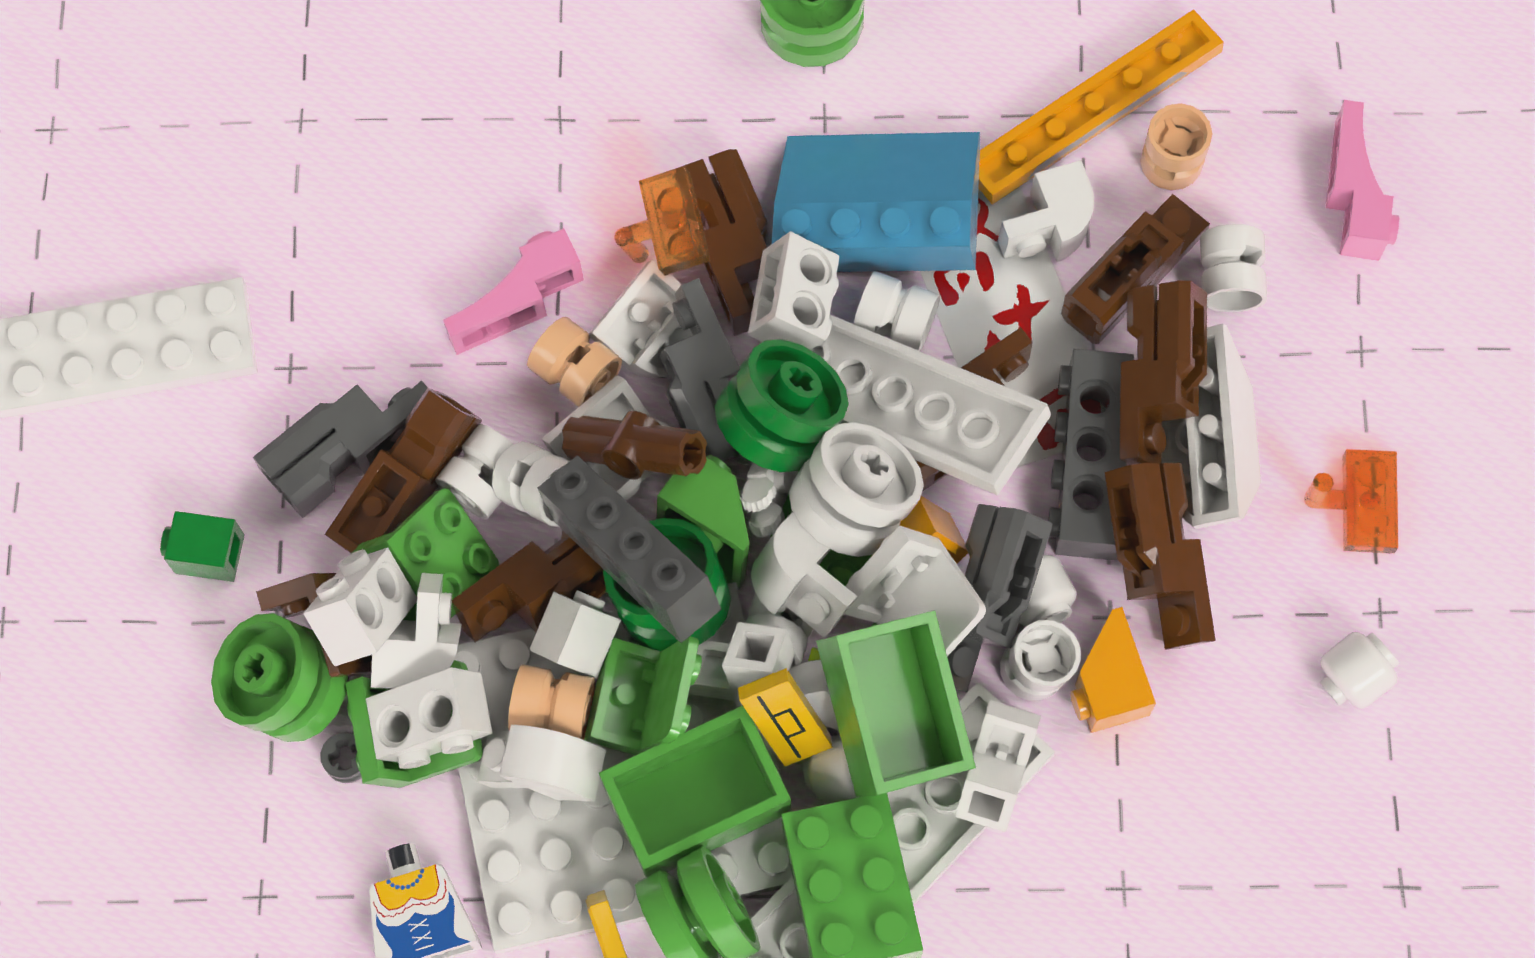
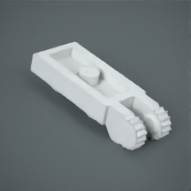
(765, 496)

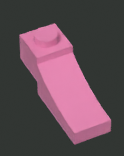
(1354, 189)
(545, 268)

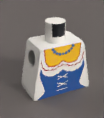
(418, 911)

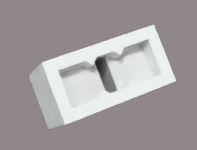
(794, 292)
(360, 605)
(426, 710)

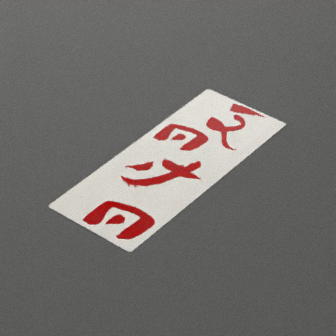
(999, 298)

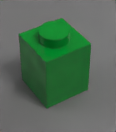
(202, 546)

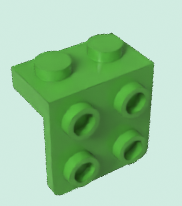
(438, 541)
(643, 695)
(387, 772)

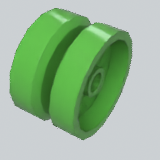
(812, 30)
(276, 679)
(697, 912)

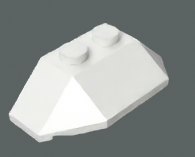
(1221, 443)

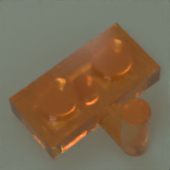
(671, 223)
(1367, 500)

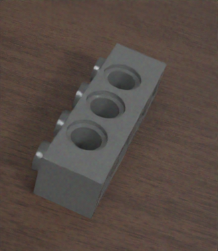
(1094, 377)
(630, 549)

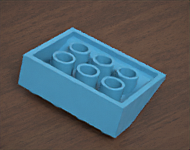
(883, 199)

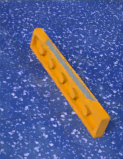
(1096, 104)

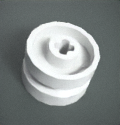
(855, 489)

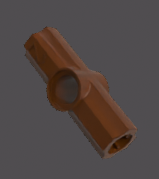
(634, 445)

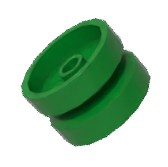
(780, 405)
(699, 549)

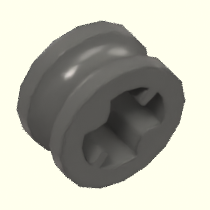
(331, 751)

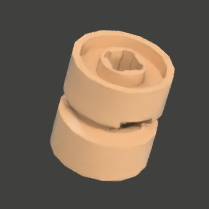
(1176, 146)
(569, 359)
(551, 702)

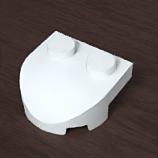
(642, 322)

